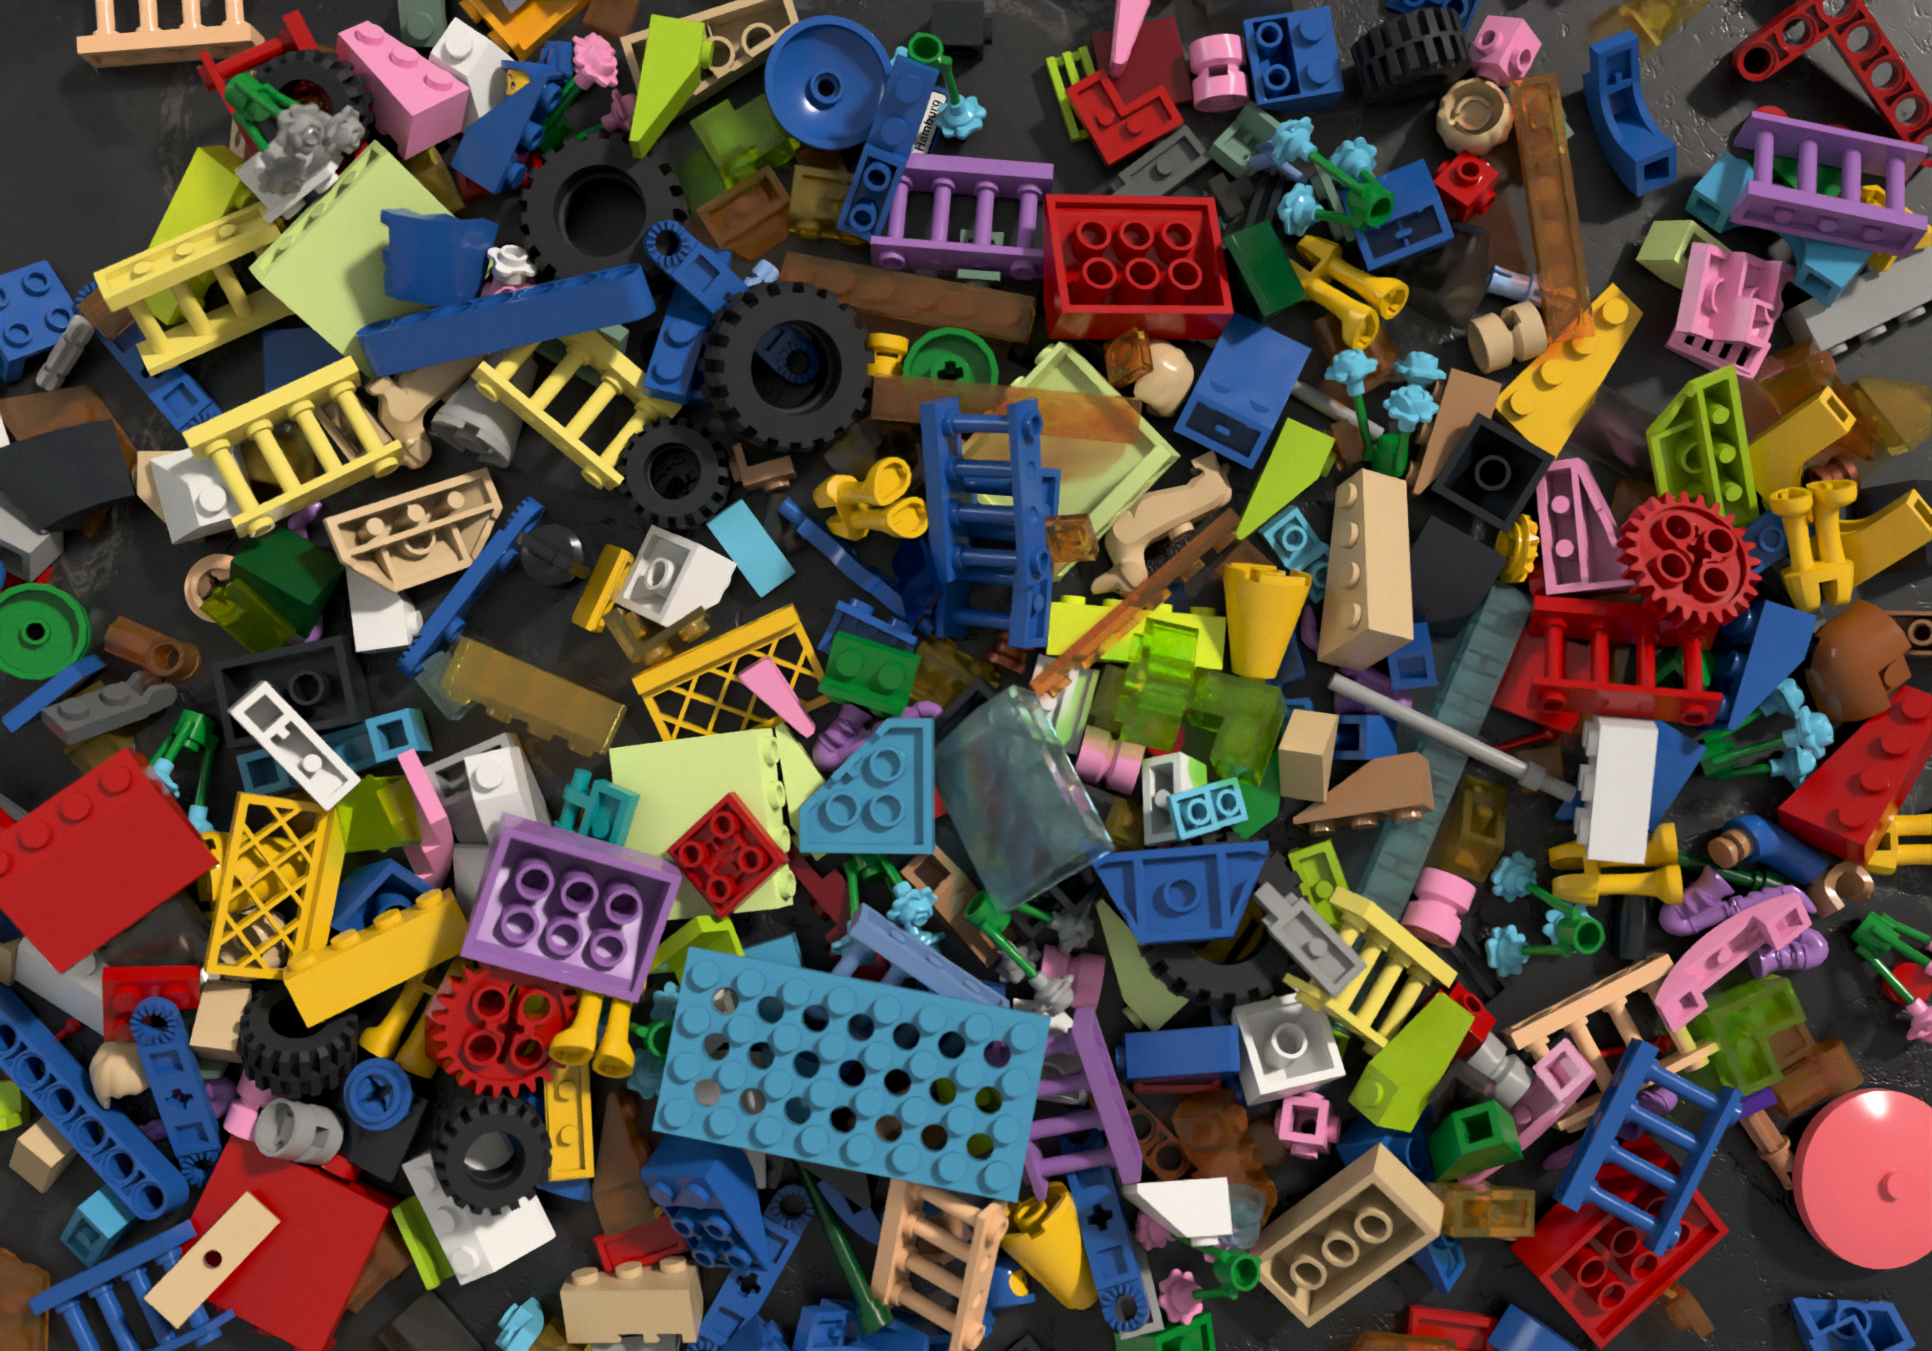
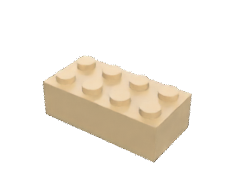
(1346, 1235)

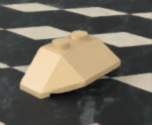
(418, 532)

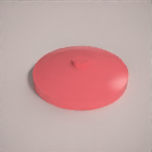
(1868, 1178)

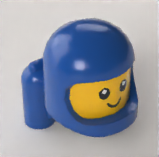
(553, 57)
(1006, 1289)

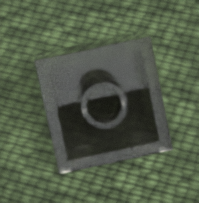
(877, 439)
(165, 937)

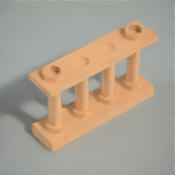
(156, 45)
(1610, 997)
(899, 1256)

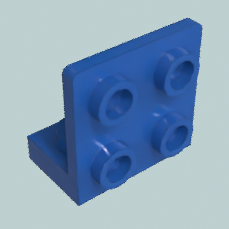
(31, 316)

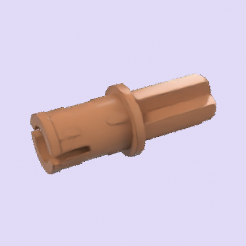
(1771, 1146)

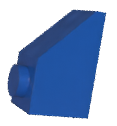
(1365, 737)

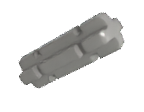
(65, 353)

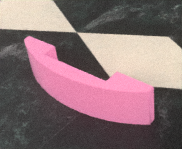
(1722, 949)
(1556, 1085)

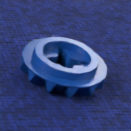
(361, 1086)

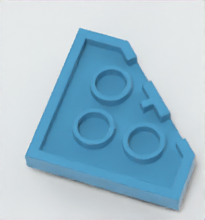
(878, 796)

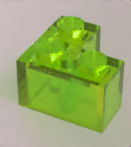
(742, 139)
(1157, 684)
(1243, 715)
(1739, 1027)

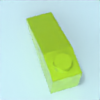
(669, 76)
(1290, 467)
(1411, 1065)

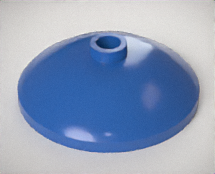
(833, 53)

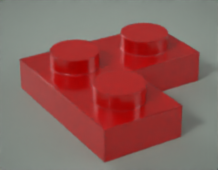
(1120, 128)
(129, 985)

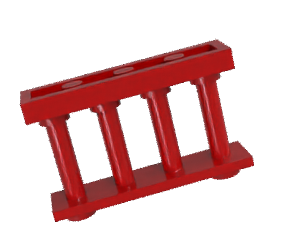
(292, 38)
(1622, 623)

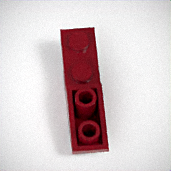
(832, 902)

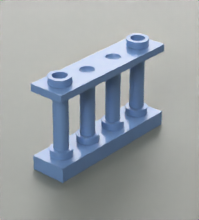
(908, 959)

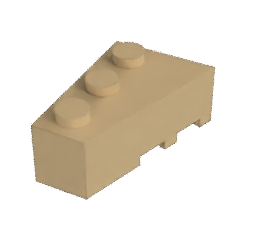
(634, 1301)

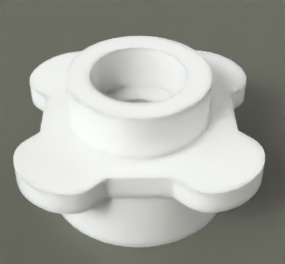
(511, 264)

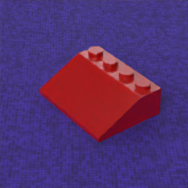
(1133, 265)
(98, 859)
(1598, 1261)

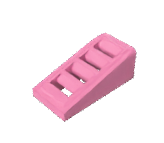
(1127, 24)
(1710, 359)
(773, 689)

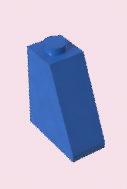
(1179, 1055)

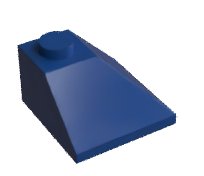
(373, 891)

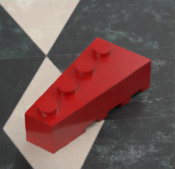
(1865, 782)

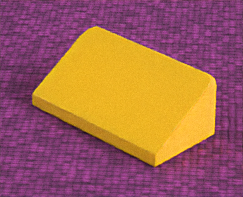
(603, 588)

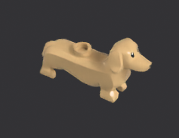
(410, 396)
(1161, 515)

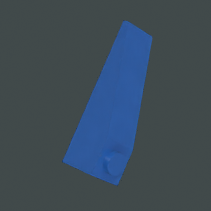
(1443, 1257)

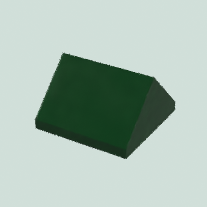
(1262, 272)
(289, 575)

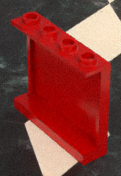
(313, 1258)

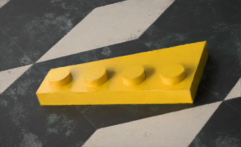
(1557, 386)

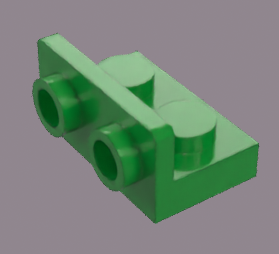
(869, 675)

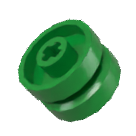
(954, 354)
(65, 625)

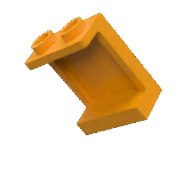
(525, 27)

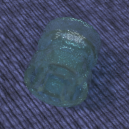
(1246, 1211)

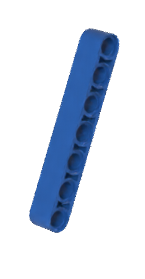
(506, 320)
(81, 1121)

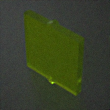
(248, 617)
(378, 815)

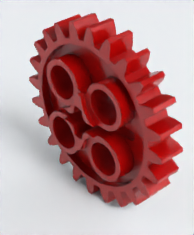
(1688, 561)
(465, 1021)

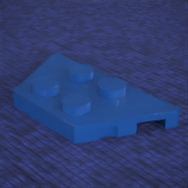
(1183, 890)

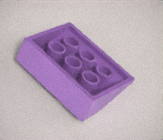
(570, 908)

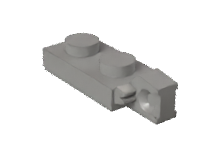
(1309, 940)

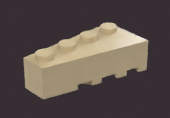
(741, 38)
(1367, 573)

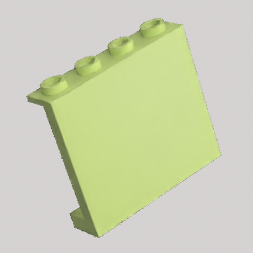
(331, 255)
(1094, 474)
(687, 779)

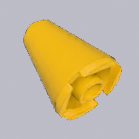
(1261, 616)
(247, 864)
(1050, 1246)

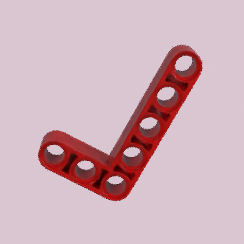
(1860, 62)

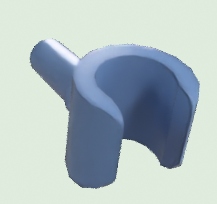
(1266, 161)

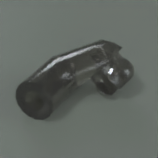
(779, 527)

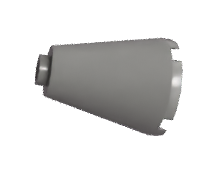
(484, 425)

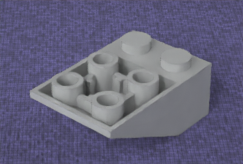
(454, 791)

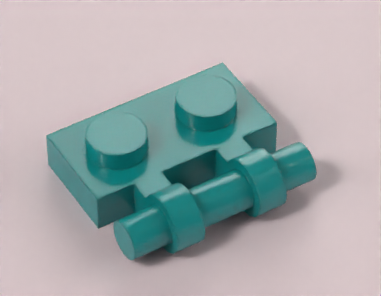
(606, 806)

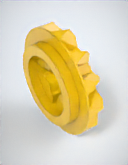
(1519, 547)

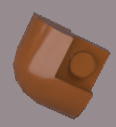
(1857, 663)

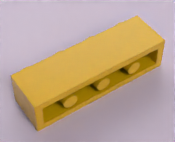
(375, 957)

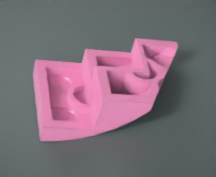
(1731, 296)
(434, 855)

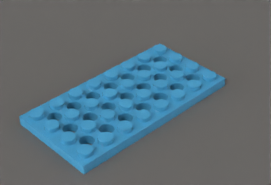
(816, 1139)

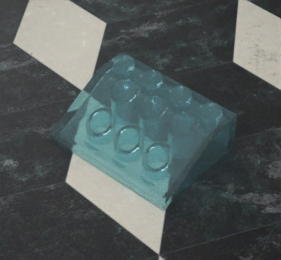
(1017, 799)

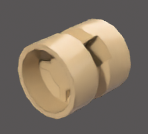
(1514, 335)

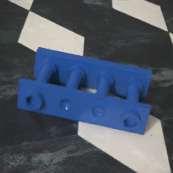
(946, 489)
(1030, 606)
(1599, 1146)
(131, 1267)

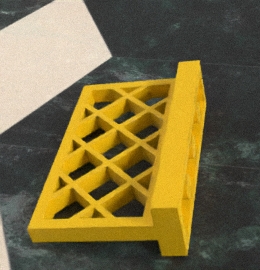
(717, 652)
(317, 893)

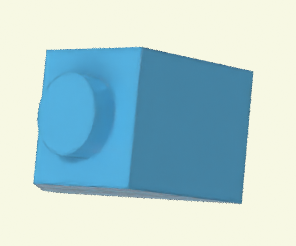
(98, 1226)

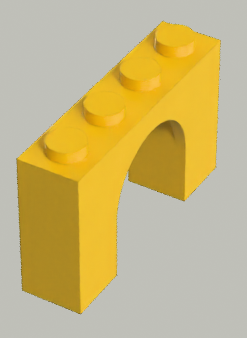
(1777, 463)

